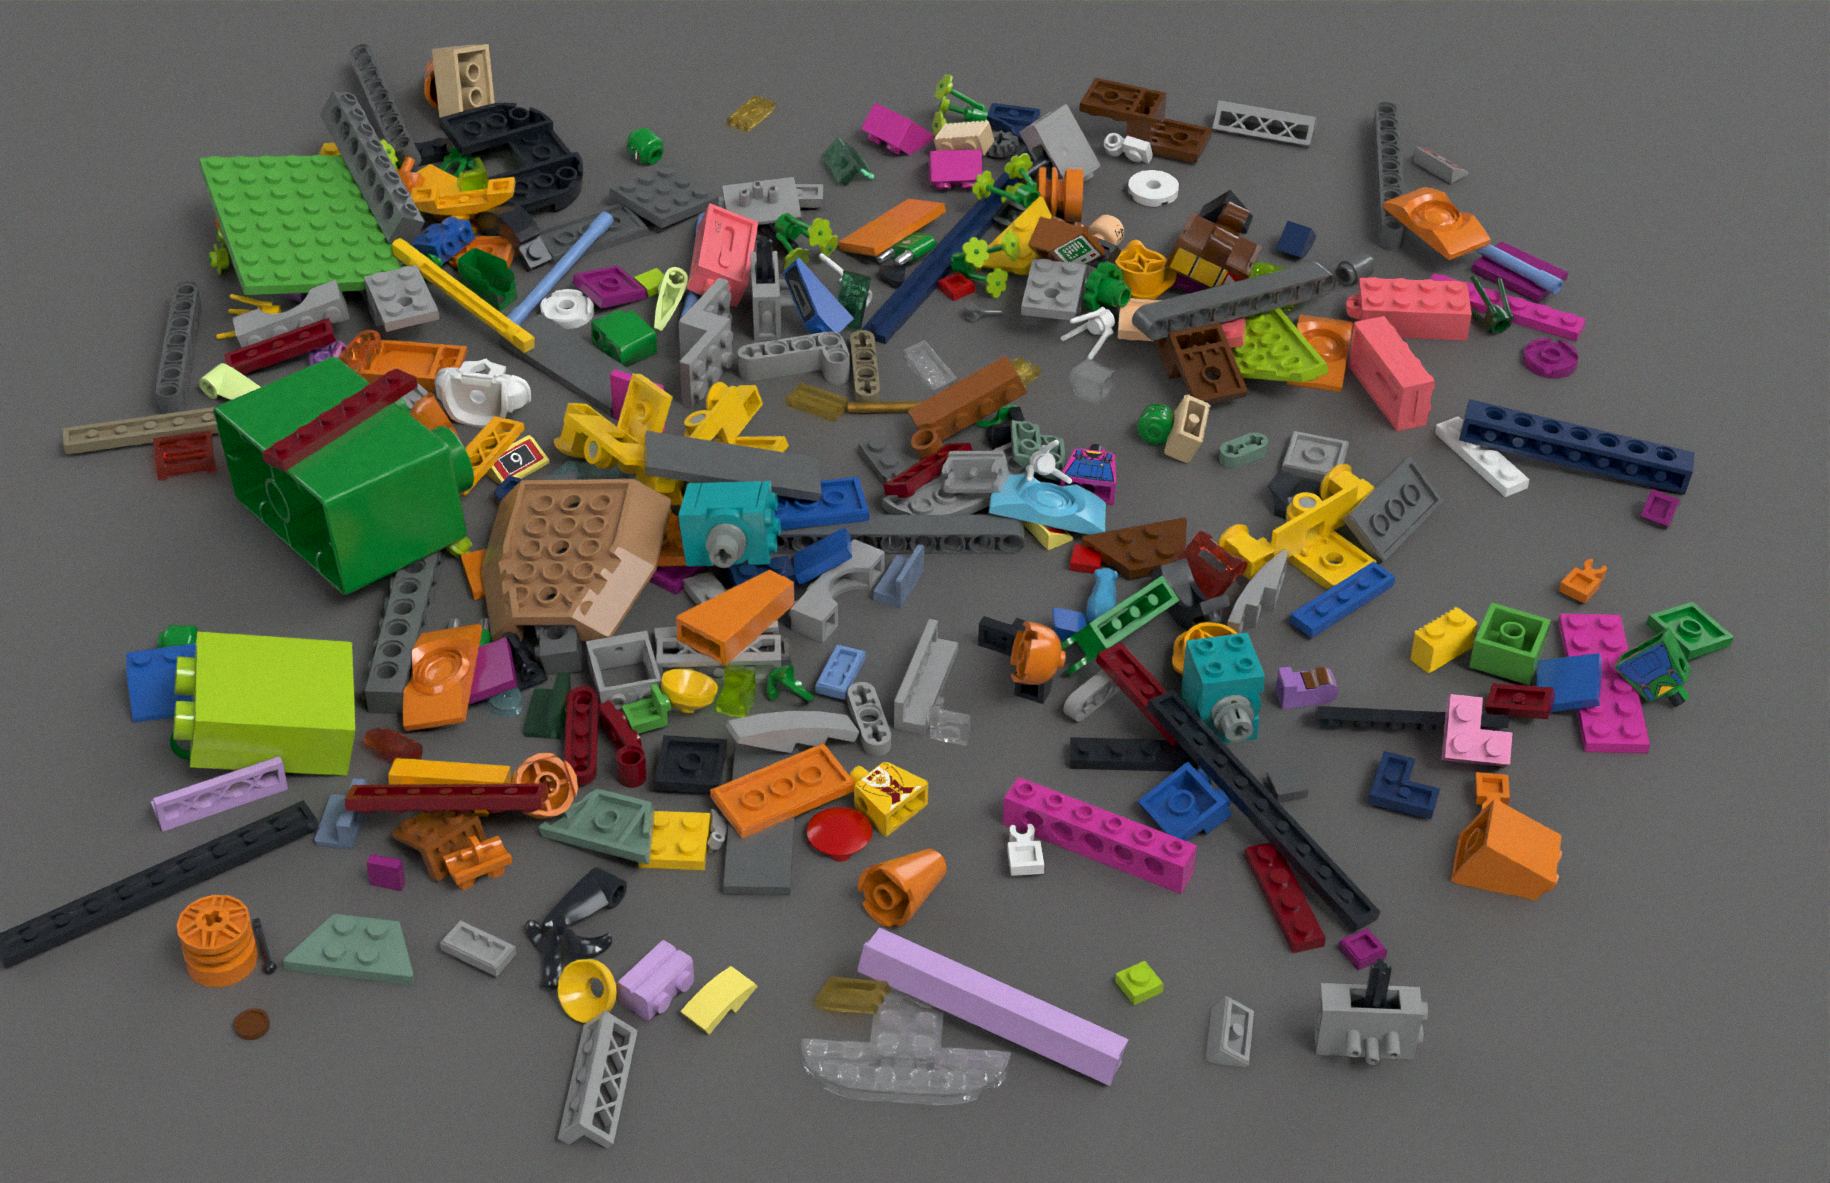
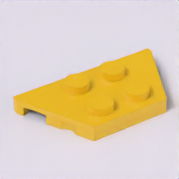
(1024, 228)

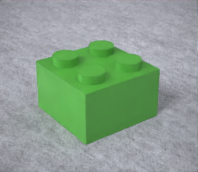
(1510, 643)

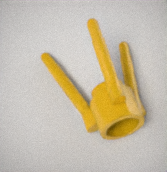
(264, 306)

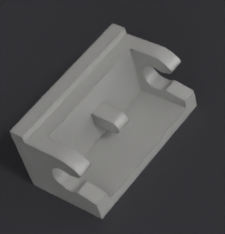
(975, 471)

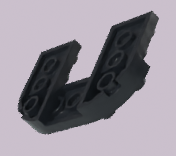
(548, 167)

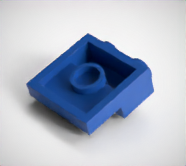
(445, 239)
(1186, 803)

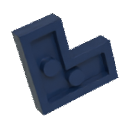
(1395, 790)

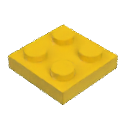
(679, 840)

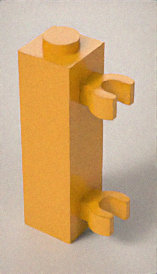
(441, 772)

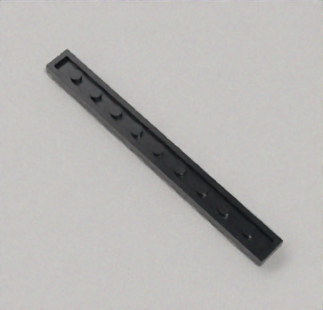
(1264, 811)
(155, 883)

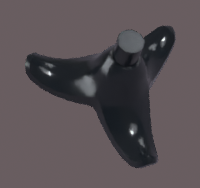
(563, 947)

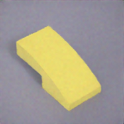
(717, 998)

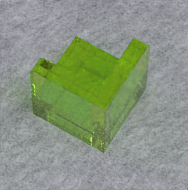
(473, 179)
(738, 692)

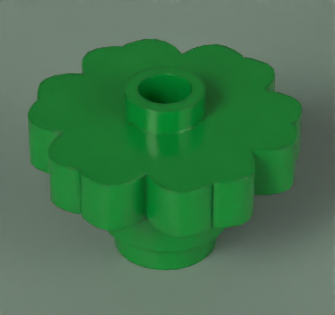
(1106, 288)

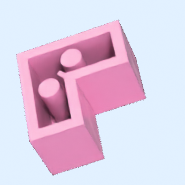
(1466, 741)

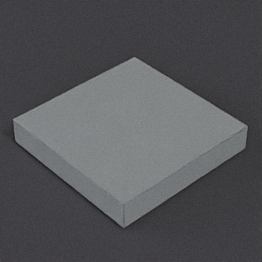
(1313, 455)

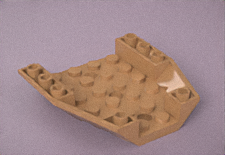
(609, 558)

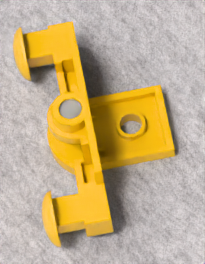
(726, 415)
(605, 445)
(1309, 532)

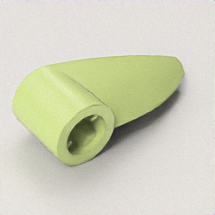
(670, 294)
(226, 382)

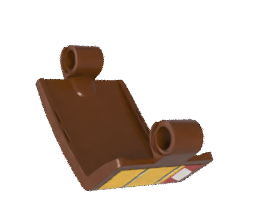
(1214, 251)

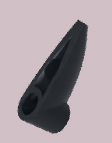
(588, 896)

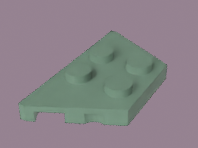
(607, 825)
(354, 949)

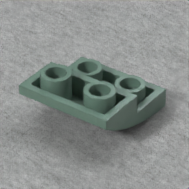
(1028, 440)

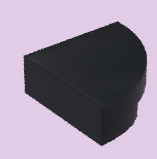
(892, 274)

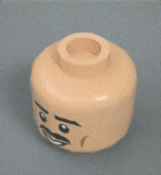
(1108, 229)

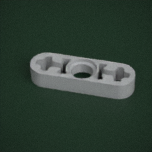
(1090, 696)
(866, 729)

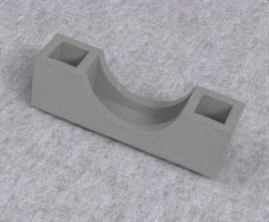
(321, 303)
(817, 611)

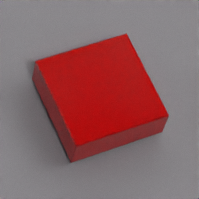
(956, 286)
(1085, 559)

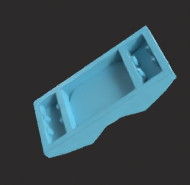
(1050, 505)

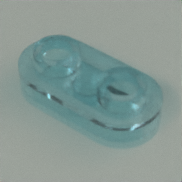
(506, 703)

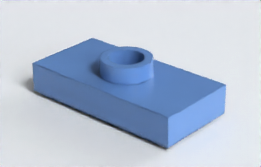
(840, 672)

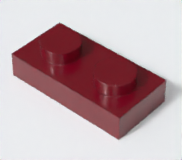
(1520, 701)

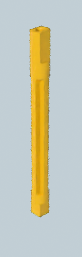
(465, 297)

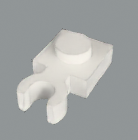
(1024, 853)

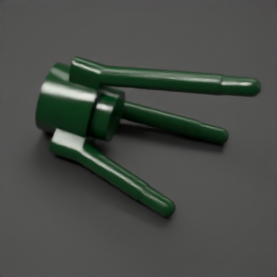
(1497, 318)

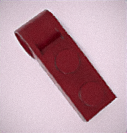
(630, 754)

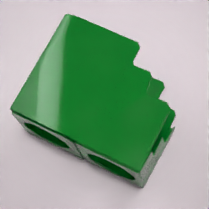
(485, 275)
(624, 337)

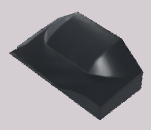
(1286, 486)

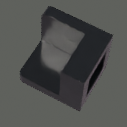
(1001, 433)

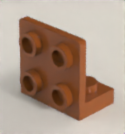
(438, 836)

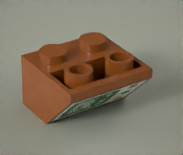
(1064, 242)

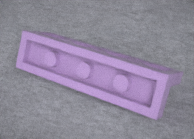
(219, 794)

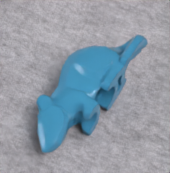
(1103, 594)

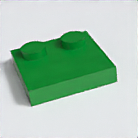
(1692, 628)

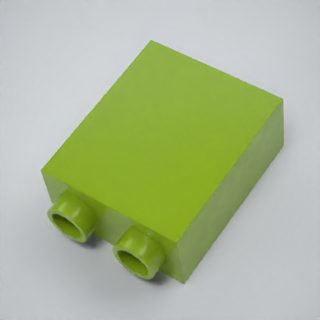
(267, 701)

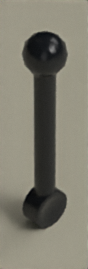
(269, 966)

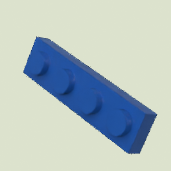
(1342, 599)

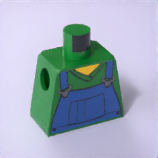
(1656, 668)

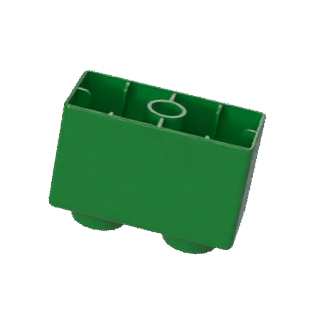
(361, 501)

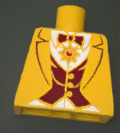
(888, 795)

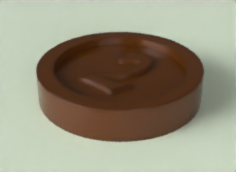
(252, 1024)

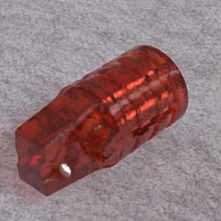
(393, 744)

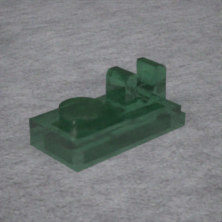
(854, 295)

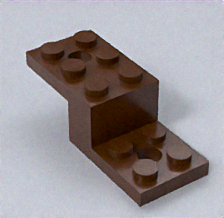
(1146, 119)
(1198, 351)

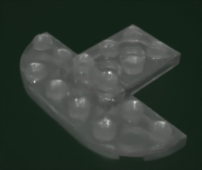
(904, 1059)

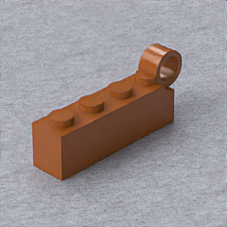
(964, 404)

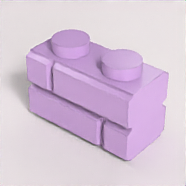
(655, 981)

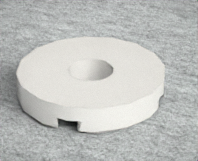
(1153, 188)
(580, 309)

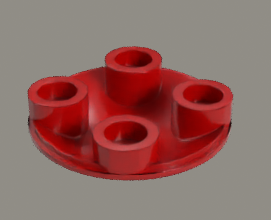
(839, 832)

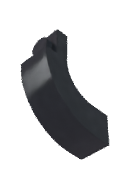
(519, 229)
(1193, 604)
(1000, 638)

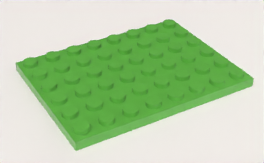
(295, 223)

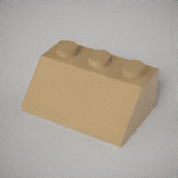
(462, 78)

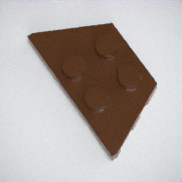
(1141, 547)

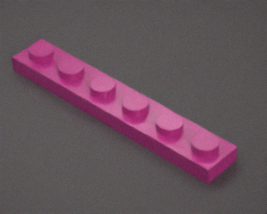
(1528, 313)

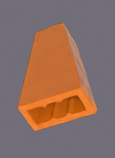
(735, 617)

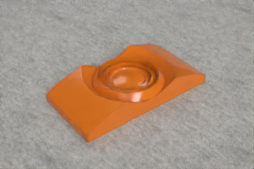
(1438, 222)
(1332, 342)
(415, 358)
(441, 677)

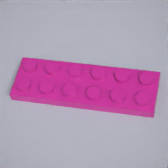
(1619, 719)

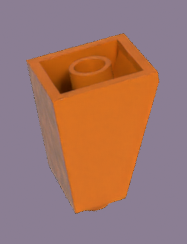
(1507, 853)

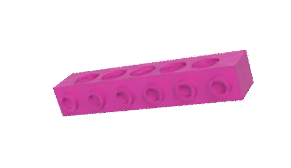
(1100, 835)

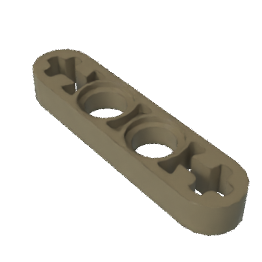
(867, 367)

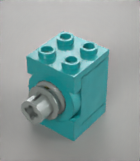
(729, 523)
(1224, 685)

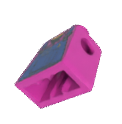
(1093, 471)

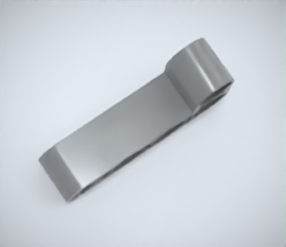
(796, 355)

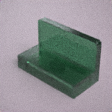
(845, 162)
(548, 710)

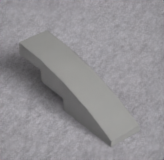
(1259, 593)
(784, 729)

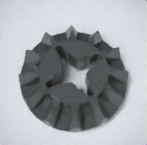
(1008, 145)

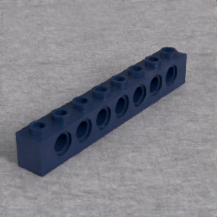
(1577, 446)

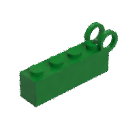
(1122, 620)

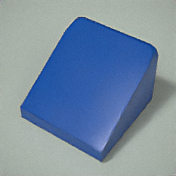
(1067, 622)

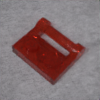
(184, 448)
(1209, 579)

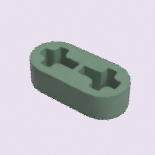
(1243, 450)

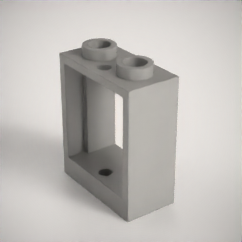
(635, 649)

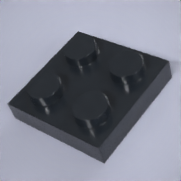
(690, 764)

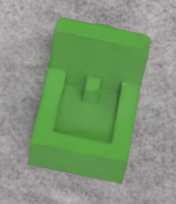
(648, 713)

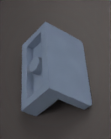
(900, 579)
(338, 826)

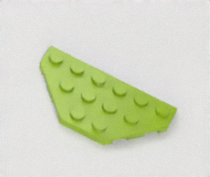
(1277, 350)

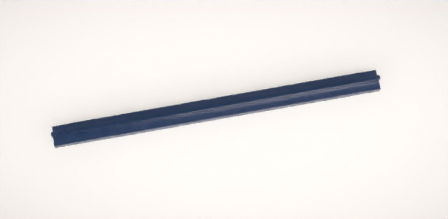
(937, 264)

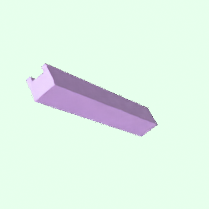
(993, 1005)

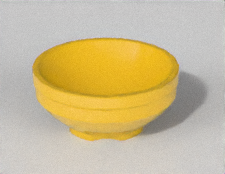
(688, 689)
(576, 992)

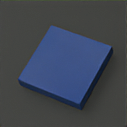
(822, 555)
(1574, 680)

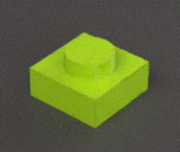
(1139, 982)

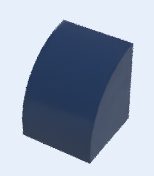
(1296, 240)

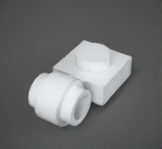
(1134, 148)

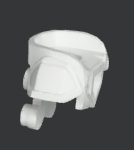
(478, 397)

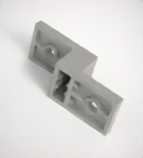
(1055, 289)
(399, 298)
(705, 342)

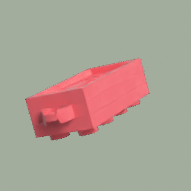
(723, 252)
(1415, 306)
(1391, 373)

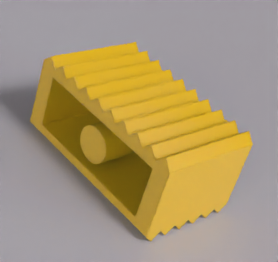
(1443, 640)

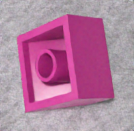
(895, 130)
(954, 168)

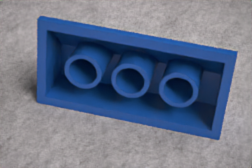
(152, 681)

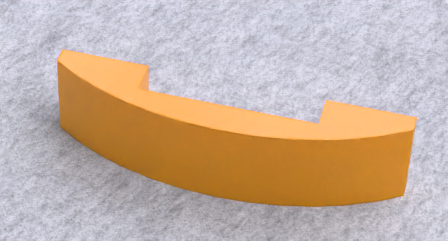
(466, 202)

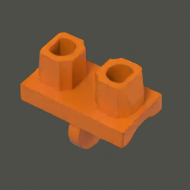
(476, 860)

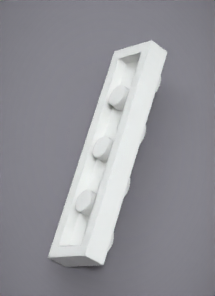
(1484, 460)

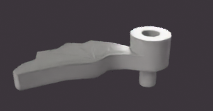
(719, 831)

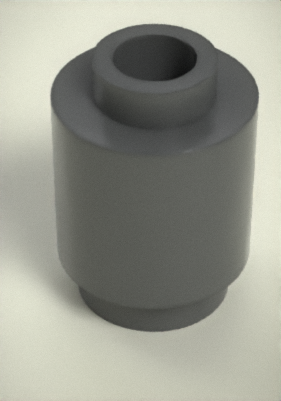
(1355, 267)

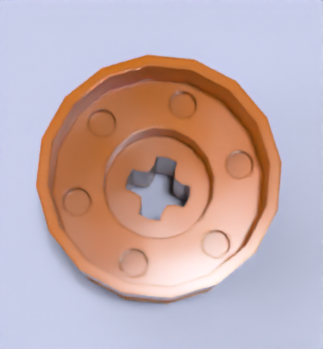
(1063, 194)
(217, 940)

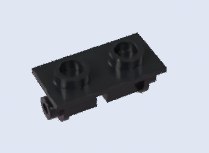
(525, 665)

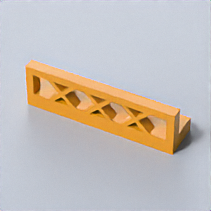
(491, 444)

